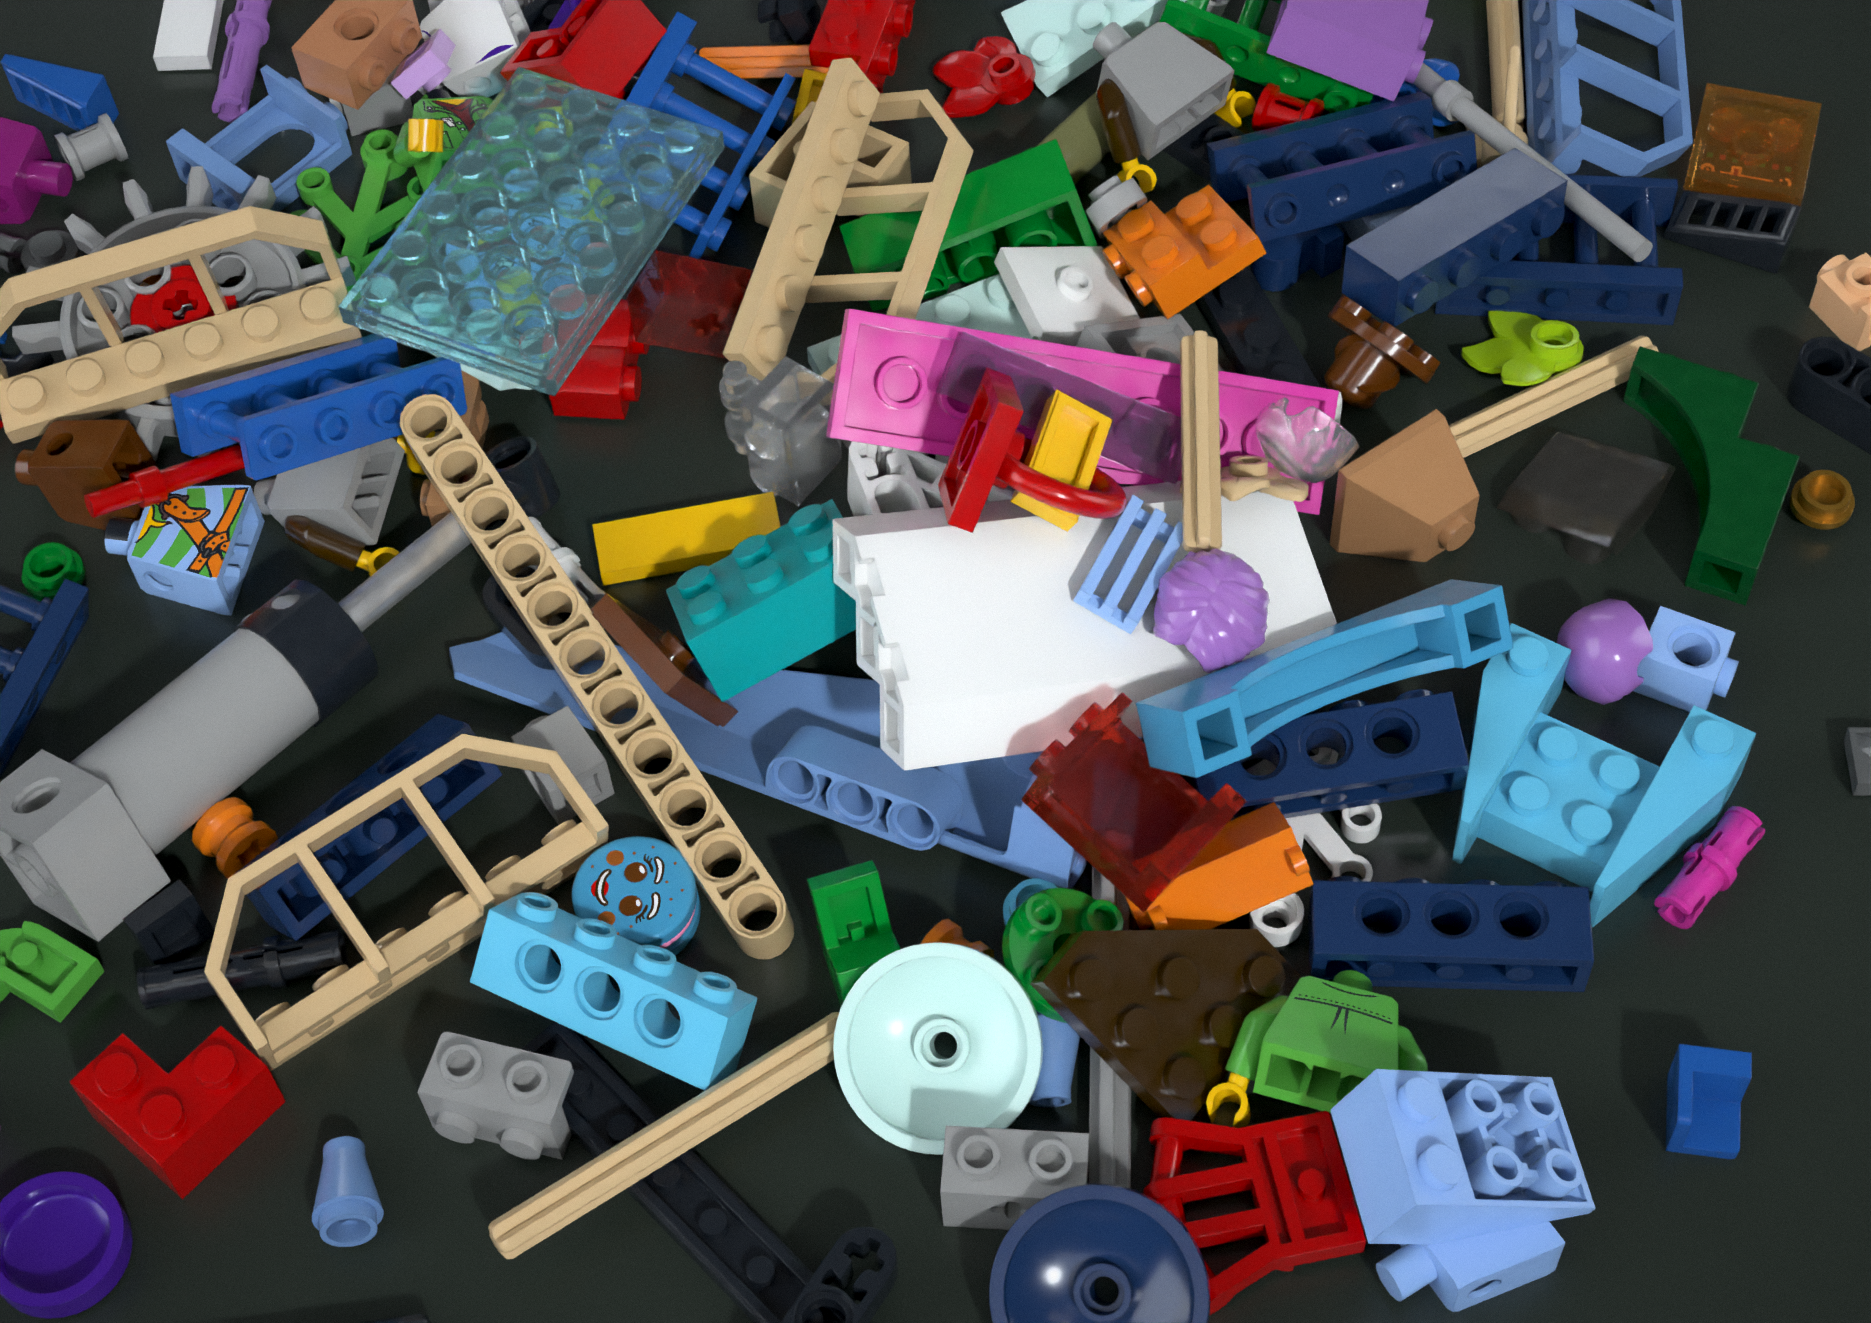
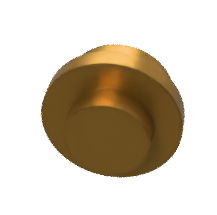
(1822, 500)

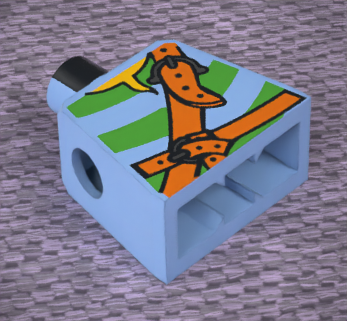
(192, 545)

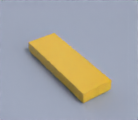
(680, 537)

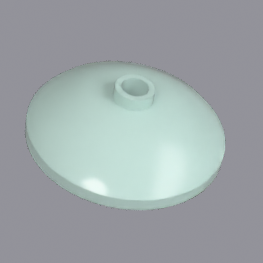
(889, 1053)

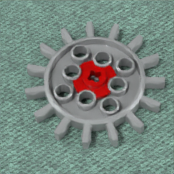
(178, 296)

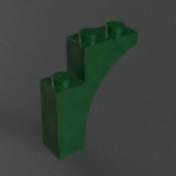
(1734, 479)

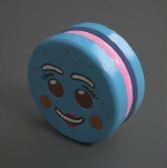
(640, 891)

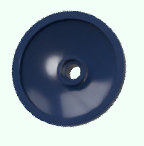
(1096, 1231)

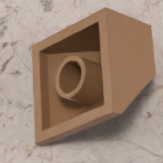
(1406, 496)

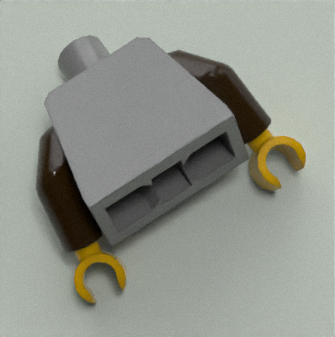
(1160, 90)
(339, 502)

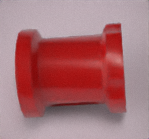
(1281, 109)

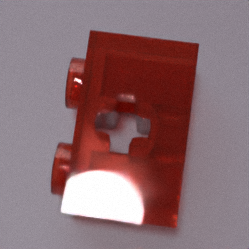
(686, 303)

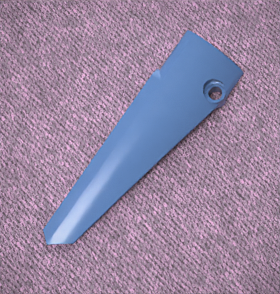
(820, 750)

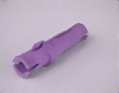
(246, 34)

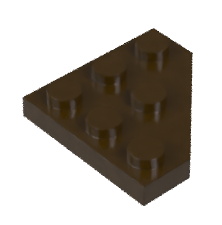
(1164, 1004)

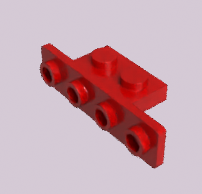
(865, 32)

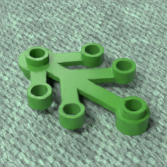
(366, 221)

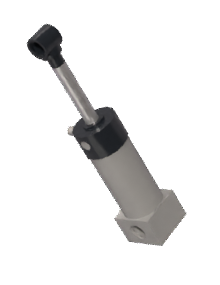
(91, 827)

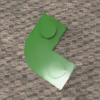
(45, 969)

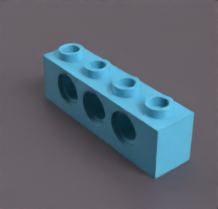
(519, 966)

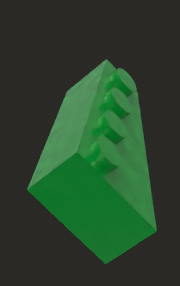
(1006, 204)

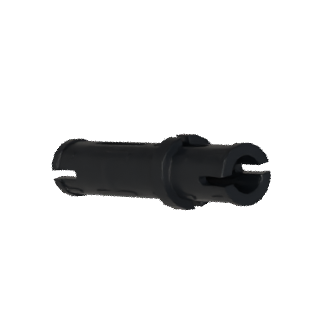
(271, 963)

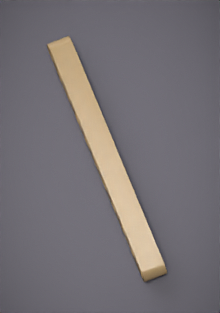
(604, 691)

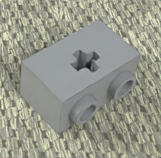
(1001, 1173)

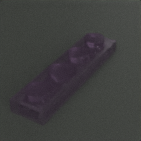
(1139, 433)

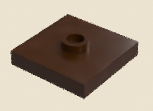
(663, 659)

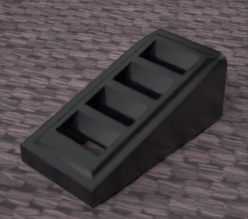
(1766, 223)

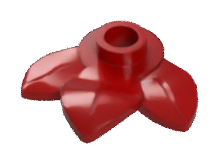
(984, 77)

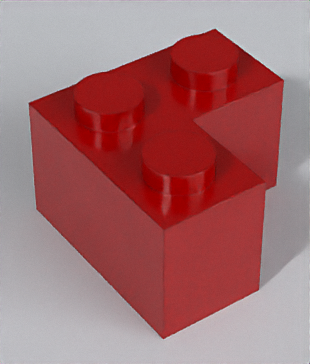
(595, 46)
(182, 1119)

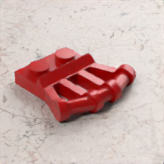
(1295, 1183)

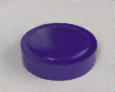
(61, 1244)

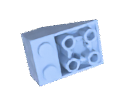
(1457, 1155)

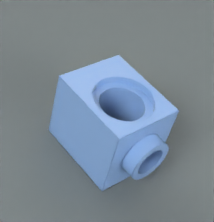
(1686, 639)

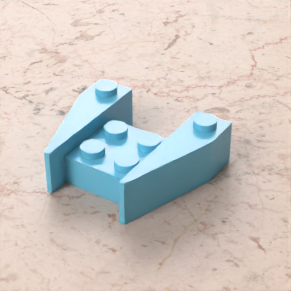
(1577, 799)

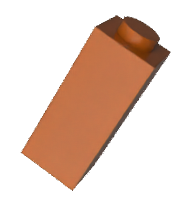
(1238, 872)

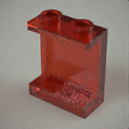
(1121, 813)

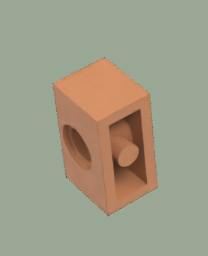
(356, 47)

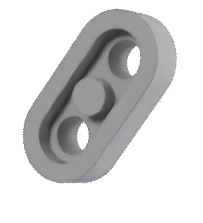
(1112, 201)

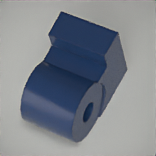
(1296, 254)

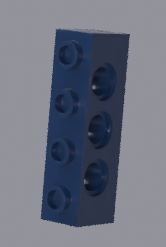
(1364, 775)
(358, 856)
(1482, 957)

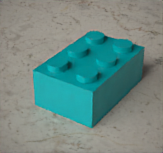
(765, 602)

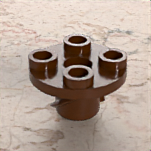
(1371, 356)

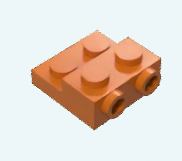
(1181, 252)

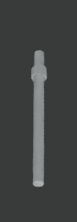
(1457, 104)

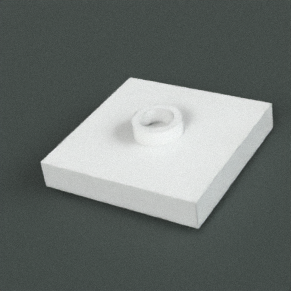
(1063, 290)

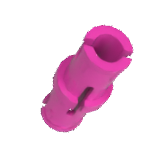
(1709, 867)

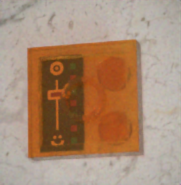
(1752, 145)

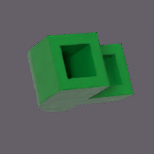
(851, 922)

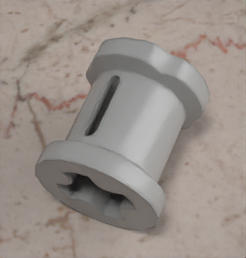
(91, 146)

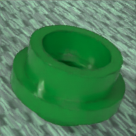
(47, 561)

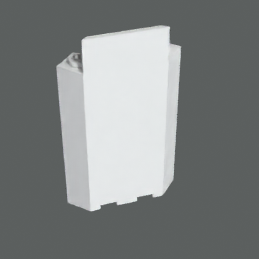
(983, 629)

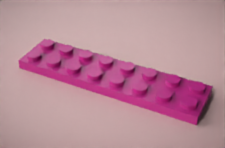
(895, 364)

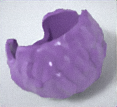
(1212, 607)

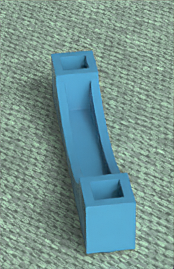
(1229, 710)

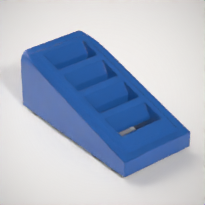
(60, 91)

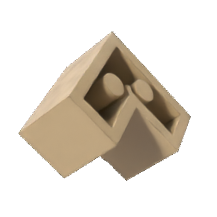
(880, 162)

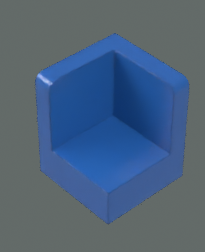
(1706, 1100)

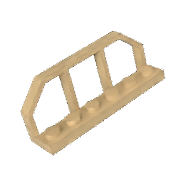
(818, 192)
(177, 357)
(400, 954)

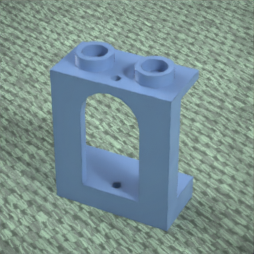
(283, 109)

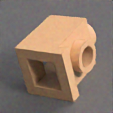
(1844, 299)

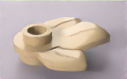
(1252, 474)

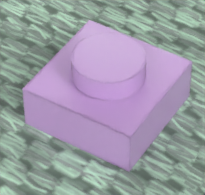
(424, 66)

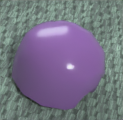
(1606, 650)

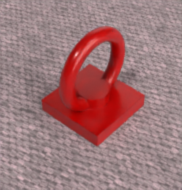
(994, 454)

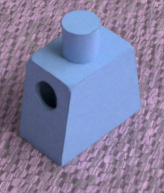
(1474, 1266)

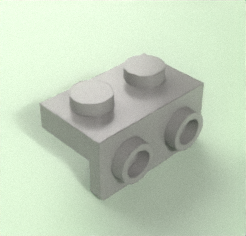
(497, 1096)

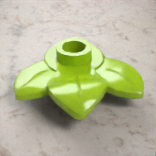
(1525, 348)

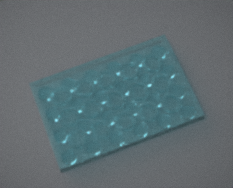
(533, 230)

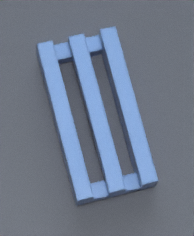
(1151, 526)

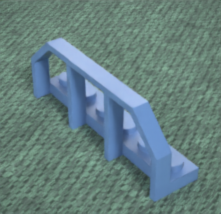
(1557, 63)

